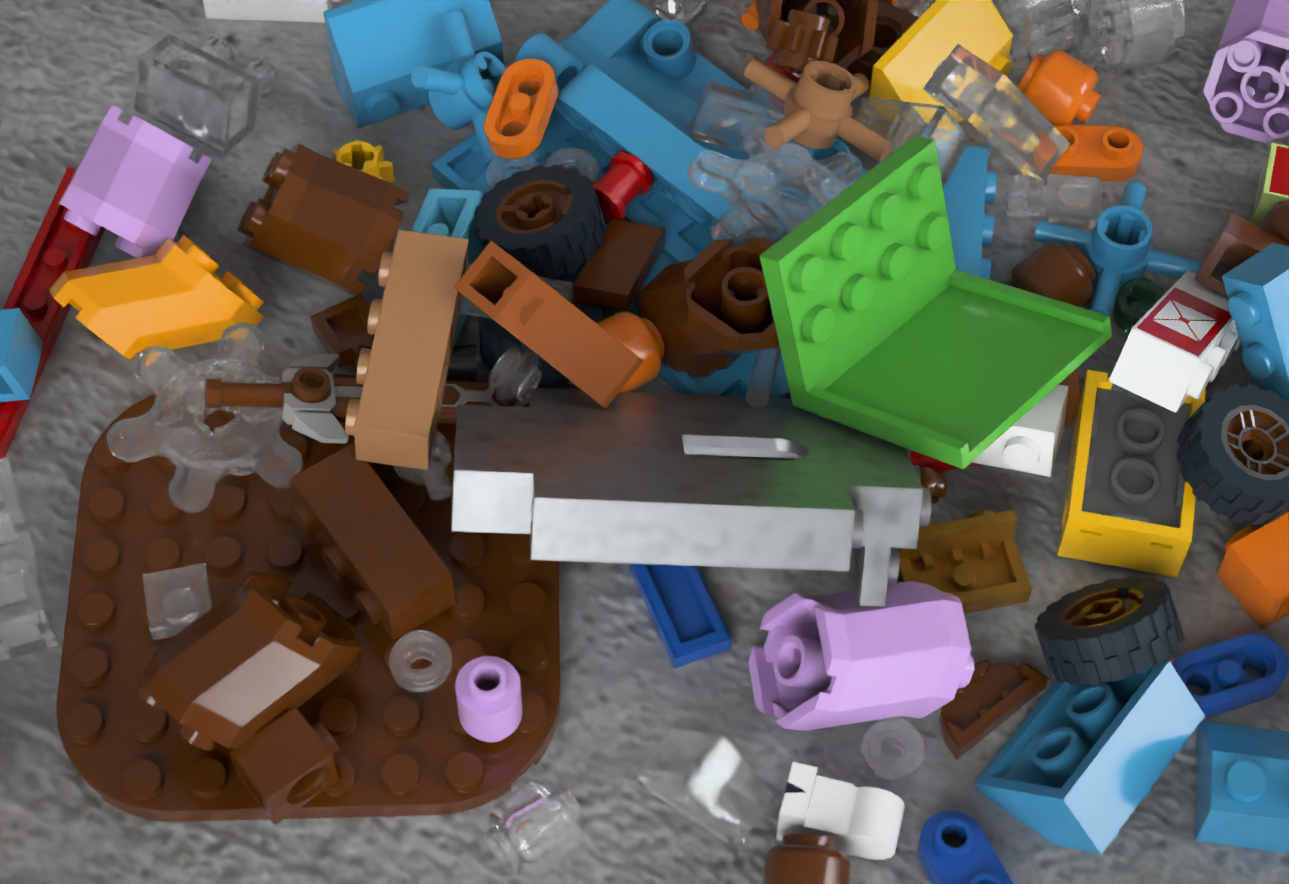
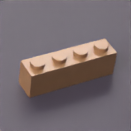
(410, 350)

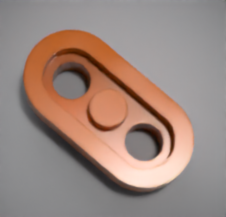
(516, 119)
(1099, 152)

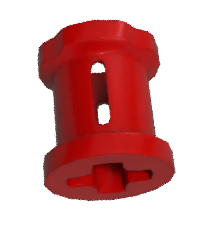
(621, 184)

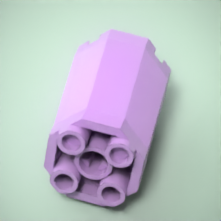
(1251, 71)
(133, 184)
(857, 663)

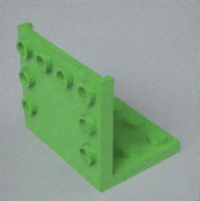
(897, 337)

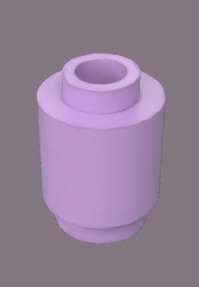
(489, 698)

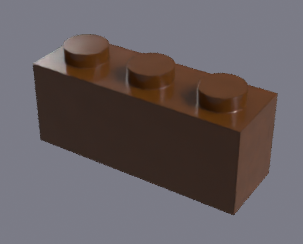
(371, 543)

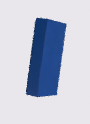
(682, 611)

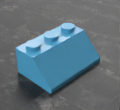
(383, 40)
(1091, 755)
(1242, 786)

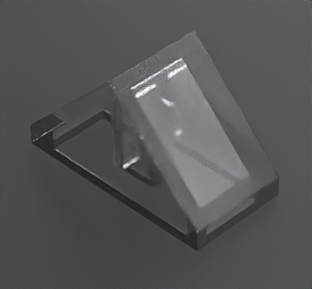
(707, 783)

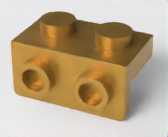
(971, 560)

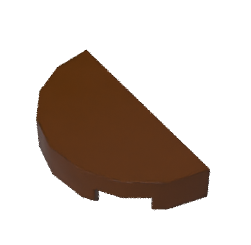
(987, 702)

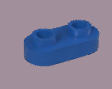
(1221, 673)
(967, 864)

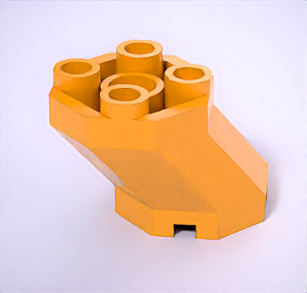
(158, 299)

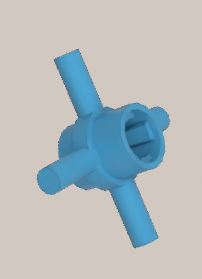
(466, 87)
(1118, 247)

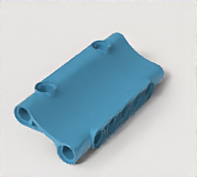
(640, 102)

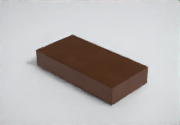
(620, 265)

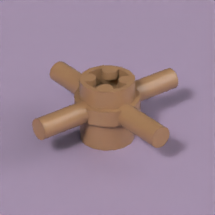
(818, 107)

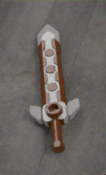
(319, 400)

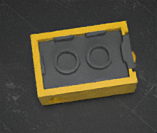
(1125, 483)

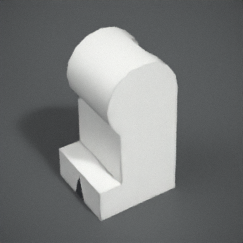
(858, 818)

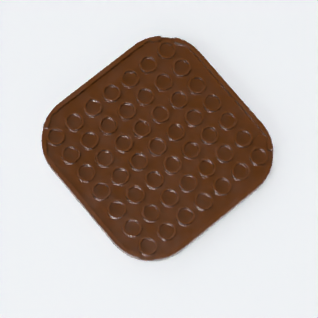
(395, 745)

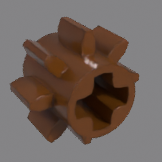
(801, 40)

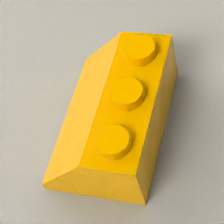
(915, 55)

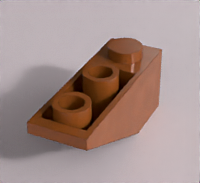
(548, 324)

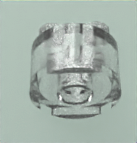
(1129, 33)

